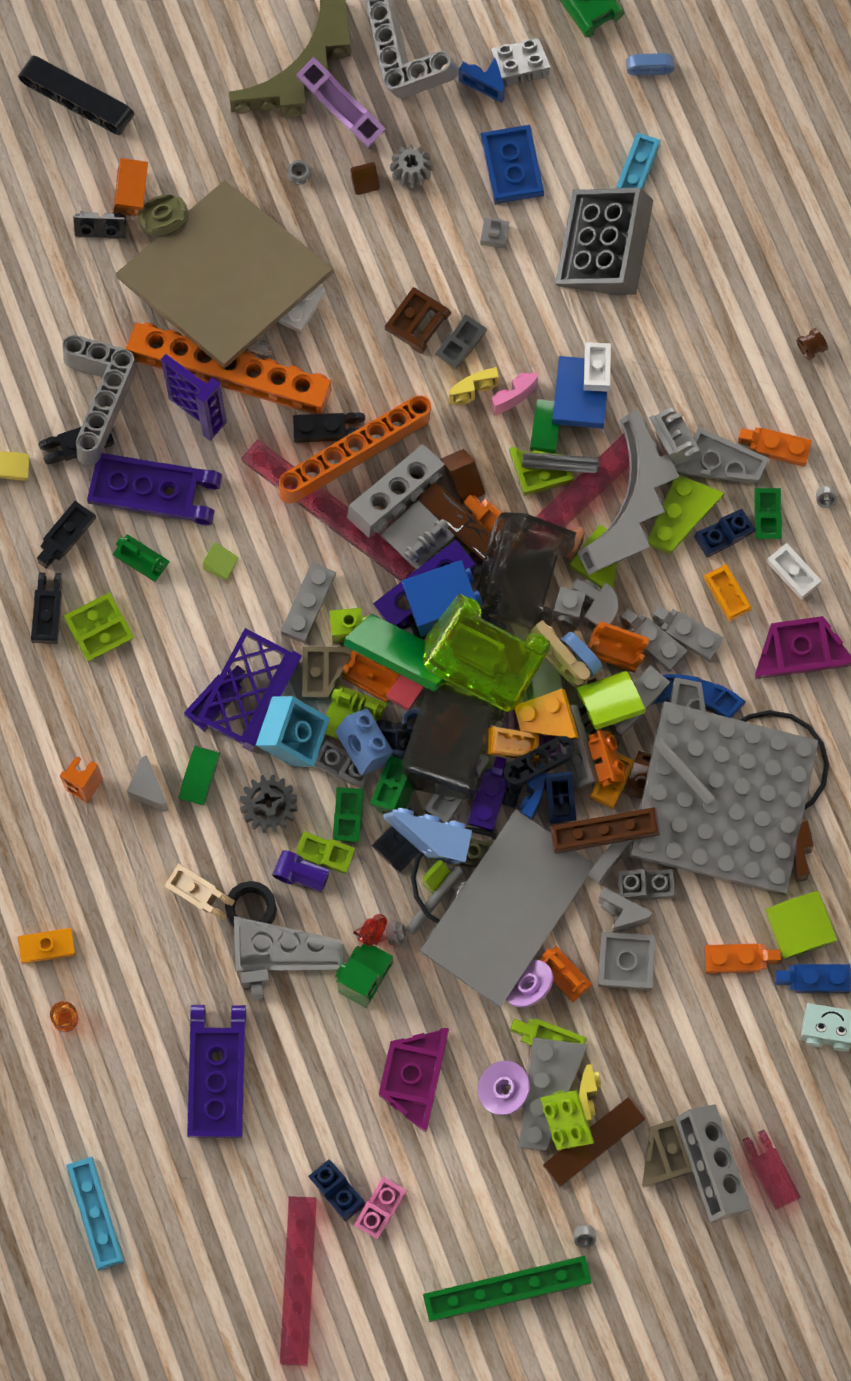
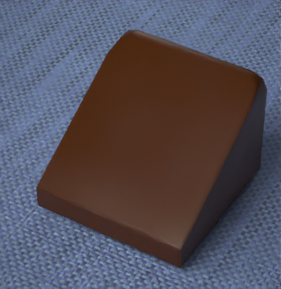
(364, 178)

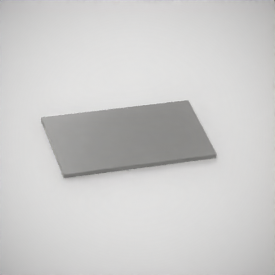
(506, 909)

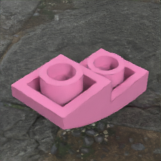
(522, 387)
(380, 1207)

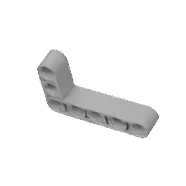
(394, 48)
(111, 374)

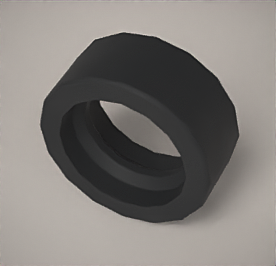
(252, 887)

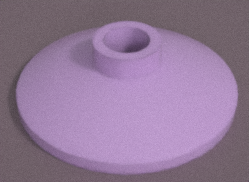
(532, 985)
(495, 1080)

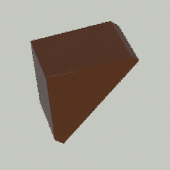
(463, 475)

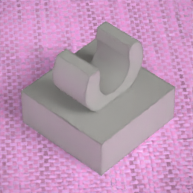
(494, 232)
(255, 981)

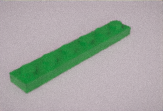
(507, 1288)

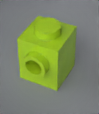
(344, 622)

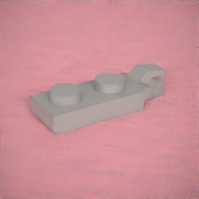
(689, 632)
(660, 645)

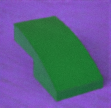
(544, 433)
(767, 513)
(199, 775)
(348, 814)

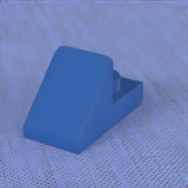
(486, 82)

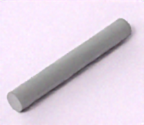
(684, 771)
(435, 899)

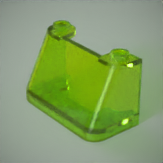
(482, 656)

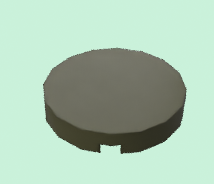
(163, 215)

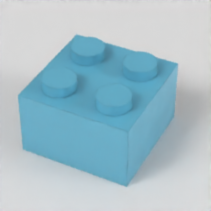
(292, 731)

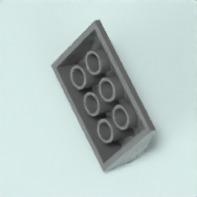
(605, 240)

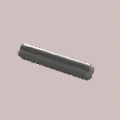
(560, 462)

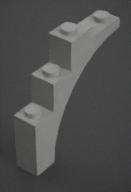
(641, 502)

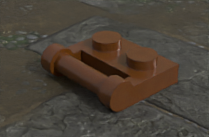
(411, 314)

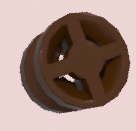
(812, 344)

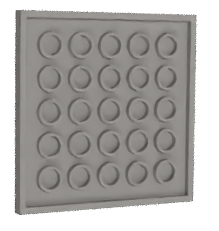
(758, 804)

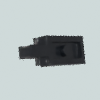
(65, 533)

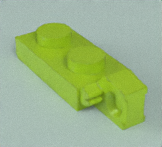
(543, 1030)

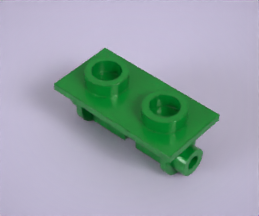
(140, 557)

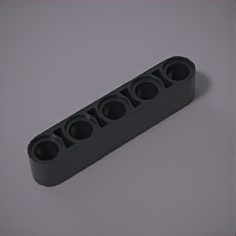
(76, 95)

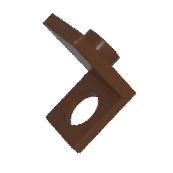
(638, 775)

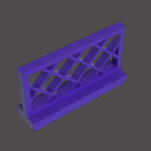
(195, 397)
(274, 689)

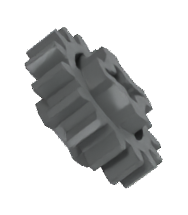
(258, 805)

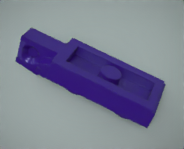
(226, 691)
(490, 797)

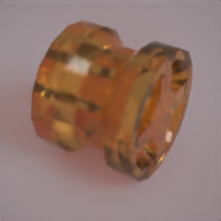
(67, 1020)

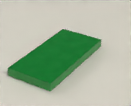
(393, 649)

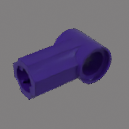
(293, 869)

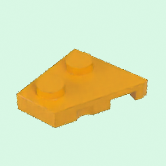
(547, 715)

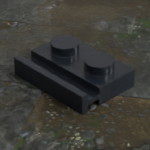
(395, 848)

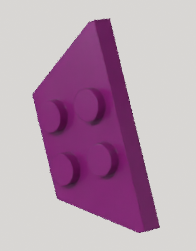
(801, 648)
(413, 1075)

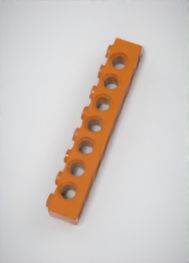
(285, 394)

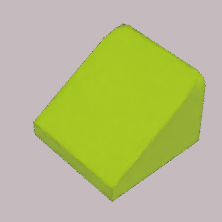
(220, 561)
(435, 876)

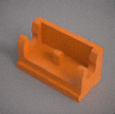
(130, 186)
(617, 646)
(369, 676)
(82, 783)

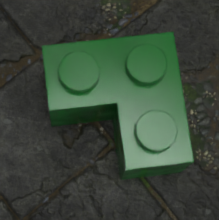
(363, 973)

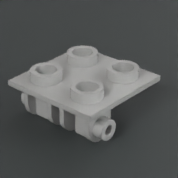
(521, 60)
(418, 535)

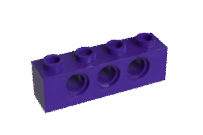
(388, 606)

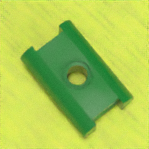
(592, 13)

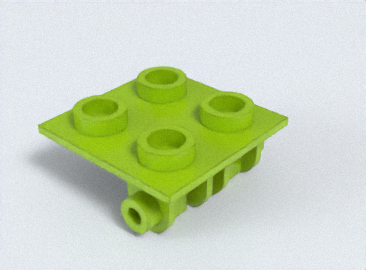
(347, 702)
(566, 1119)

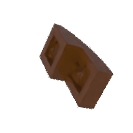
(804, 845)

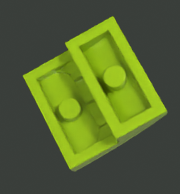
(98, 626)
(611, 700)
(801, 925)

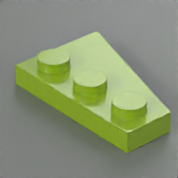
(684, 508)

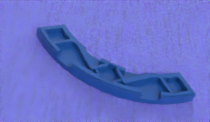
(716, 697)

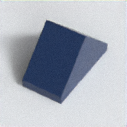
(560, 797)

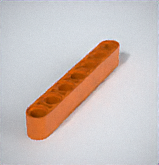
(350, 459)

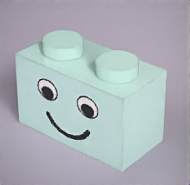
(827, 1027)

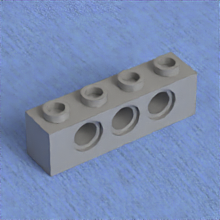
(420, 463)
(713, 1163)

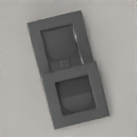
(461, 342)

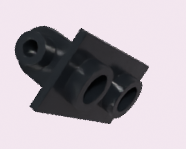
(91, 225)
(395, 733)

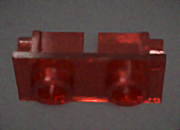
(372, 930)

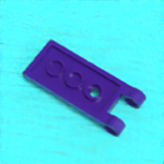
(141, 485)
(216, 1086)

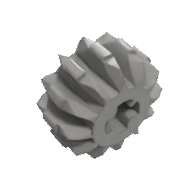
(408, 174)

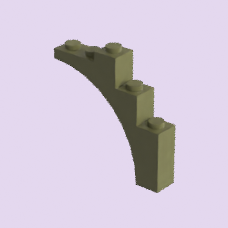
(285, 90)

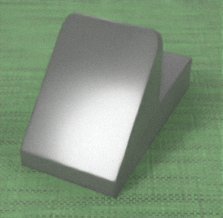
(630, 913)

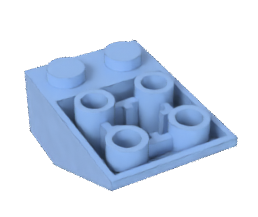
(434, 839)

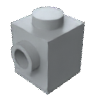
(569, 607)

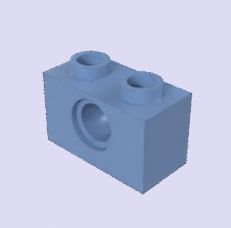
(364, 741)

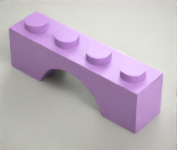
(340, 102)

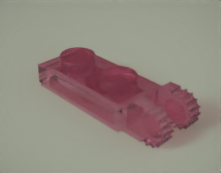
(772, 1172)

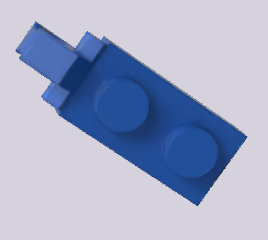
(816, 978)

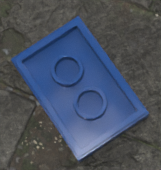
(512, 164)
(572, 403)

